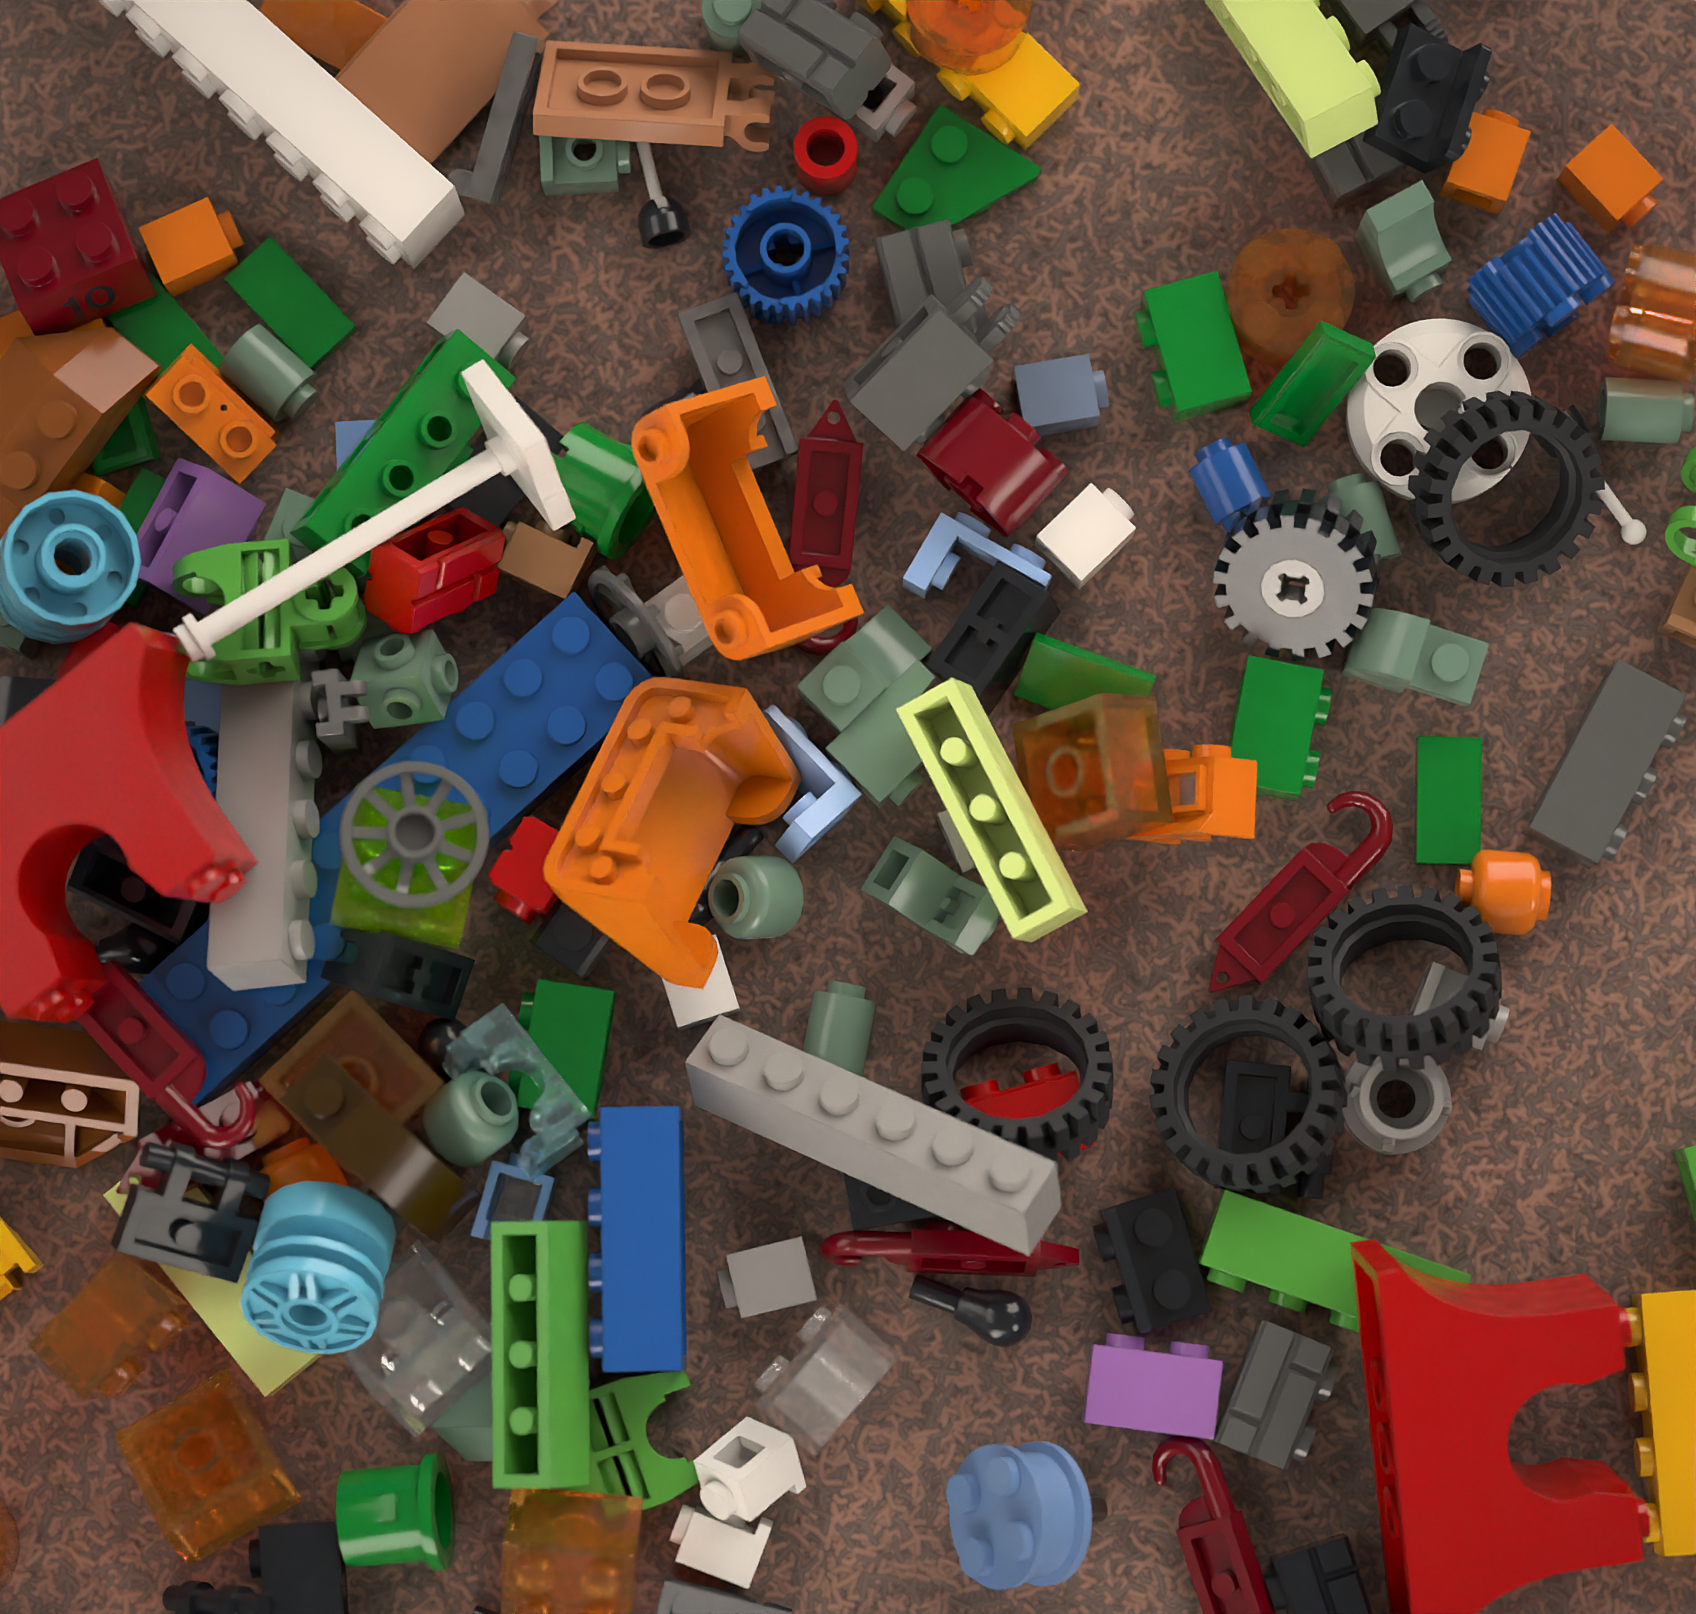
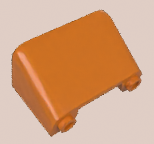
(722, 528)
(658, 812)

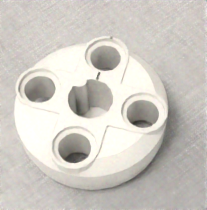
(1434, 385)

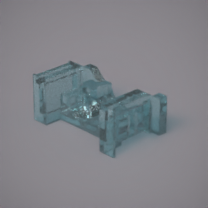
(502, 1045)

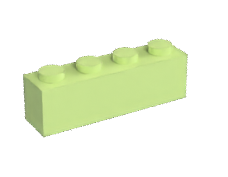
(1303, 68)
(991, 810)
(220, 1308)

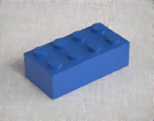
(640, 1239)

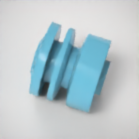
(88, 538)
(318, 1267)

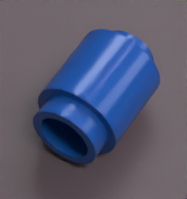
(1227, 480)

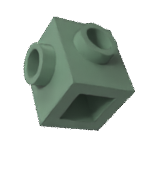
(405, 678)

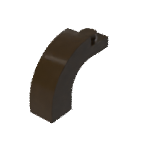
(381, 1149)

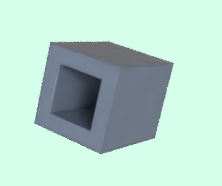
(1060, 394)

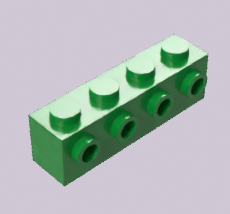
(405, 448)

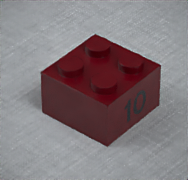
(70, 251)

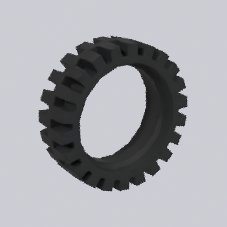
(1552, 534)
(1034, 1023)
(1410, 1035)
(1196, 1043)

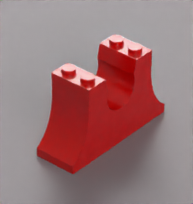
(91, 761)
(1441, 1391)

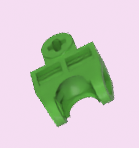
(282, 632)
(626, 1410)

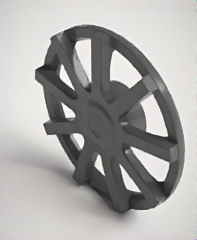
(635, 624)
(414, 835)

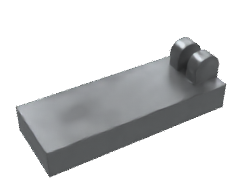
(504, 123)
(729, 355)
(340, 711)

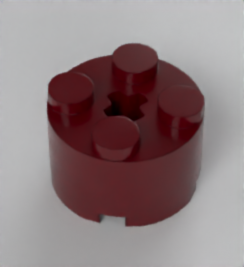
(992, 463)

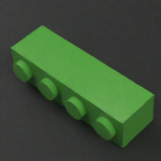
(1291, 1257)
(540, 1354)

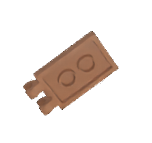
(438, 65)
(651, 95)

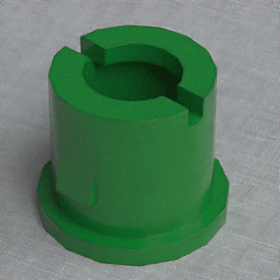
(604, 489)
(397, 1514)

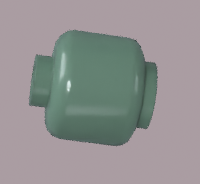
(756, 897)
(470, 1118)

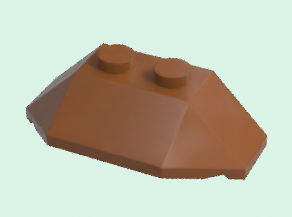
(61, 407)
(62, 1097)

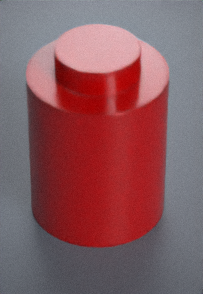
(825, 156)

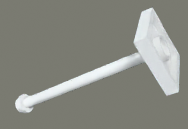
(511, 448)

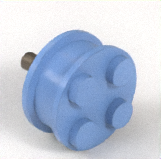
(1021, 1515)

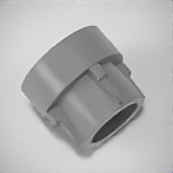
(1395, 1136)

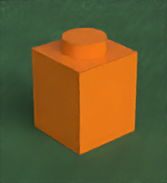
(1489, 163)
(1611, 181)
(192, 245)

